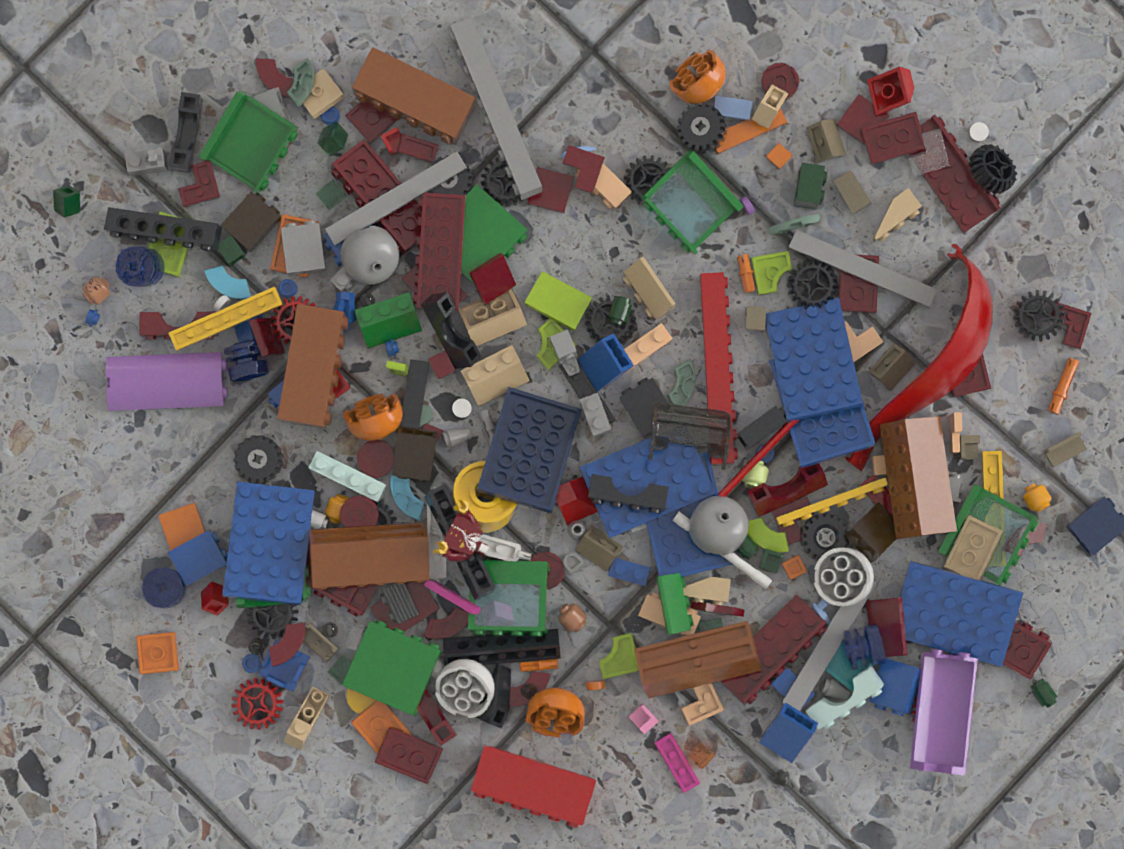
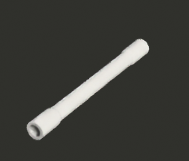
(755, 575)

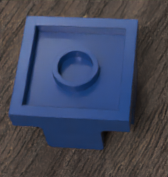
(286, 674)

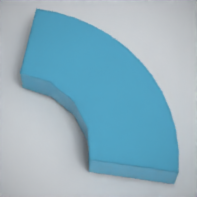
(226, 284)
(404, 497)

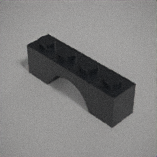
(185, 141)
(459, 349)
(603, 490)

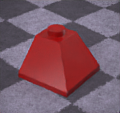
(891, 89)
(574, 501)

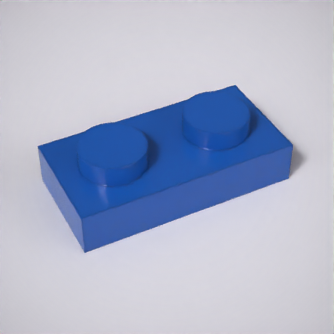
(629, 571)

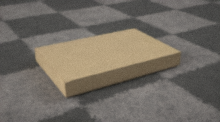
(973, 548)

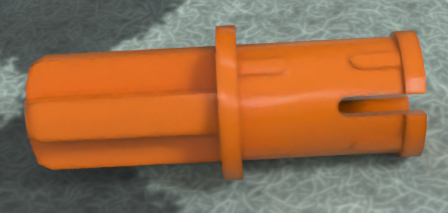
(746, 273)
(538, 665)

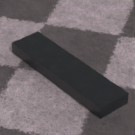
(584, 388)
(415, 393)

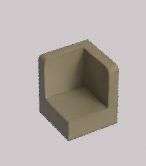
(755, 318)
(969, 447)

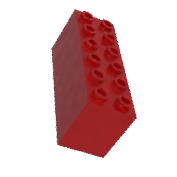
(533, 786)

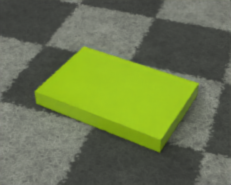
(172, 255)
(558, 301)

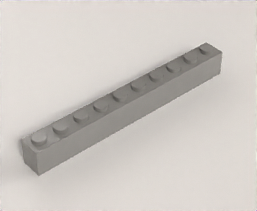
(496, 109)

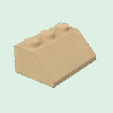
(648, 289)
(494, 319)
(494, 375)

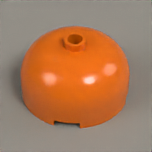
(704, 86)
(378, 426)
(558, 705)

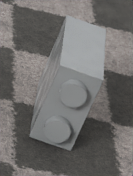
(303, 248)
(595, 415)

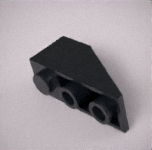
(499, 706)

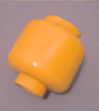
(1037, 497)
(334, 507)

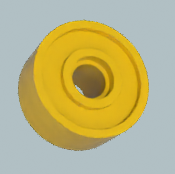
(489, 515)

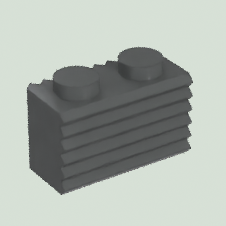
(400, 602)

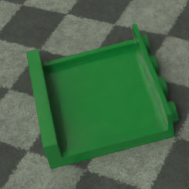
(249, 141)
(487, 231)
(392, 667)

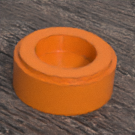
(595, 685)

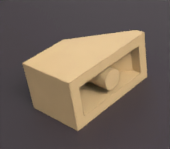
(770, 106)

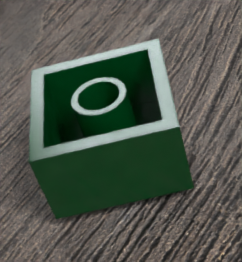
(809, 186)

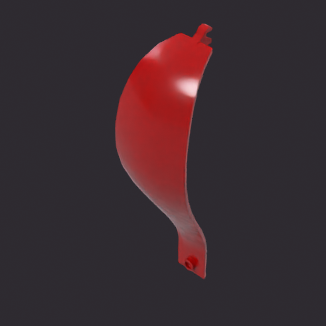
(950, 366)

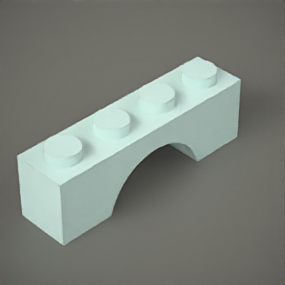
(347, 476)
(865, 684)

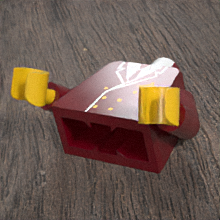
(462, 536)

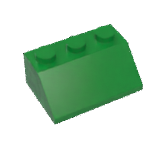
(388, 320)
(674, 603)

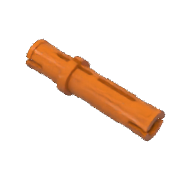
(1059, 394)

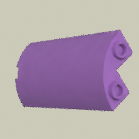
(165, 381)
(943, 712)

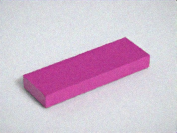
(452, 596)
(677, 762)

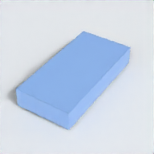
(734, 108)

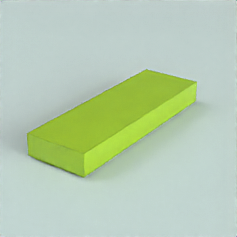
(397, 368)

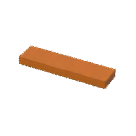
(746, 131)

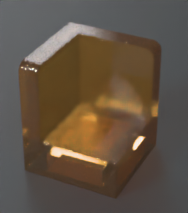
(701, 755)

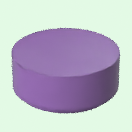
(748, 207)

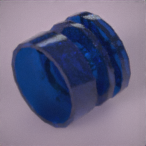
(149, 269)
(246, 360)
(173, 582)
(864, 647)

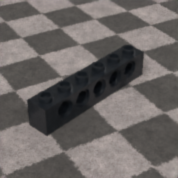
(117, 217)
(472, 569)
(502, 649)

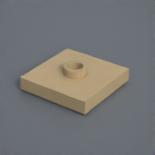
(323, 94)

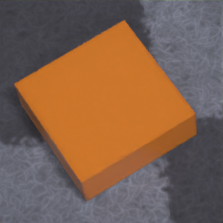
(779, 156)
(794, 567)

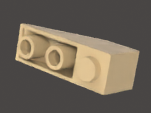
(900, 208)
(711, 589)
(306, 718)

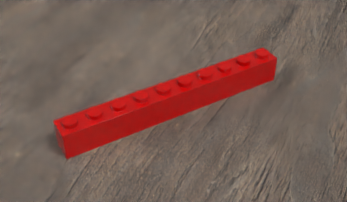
(716, 352)

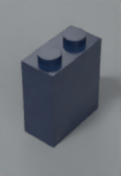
(1097, 525)

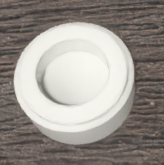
(978, 132)
(222, 303)
(462, 408)

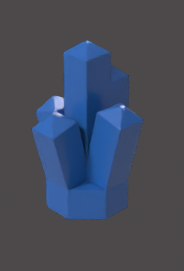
(345, 303)

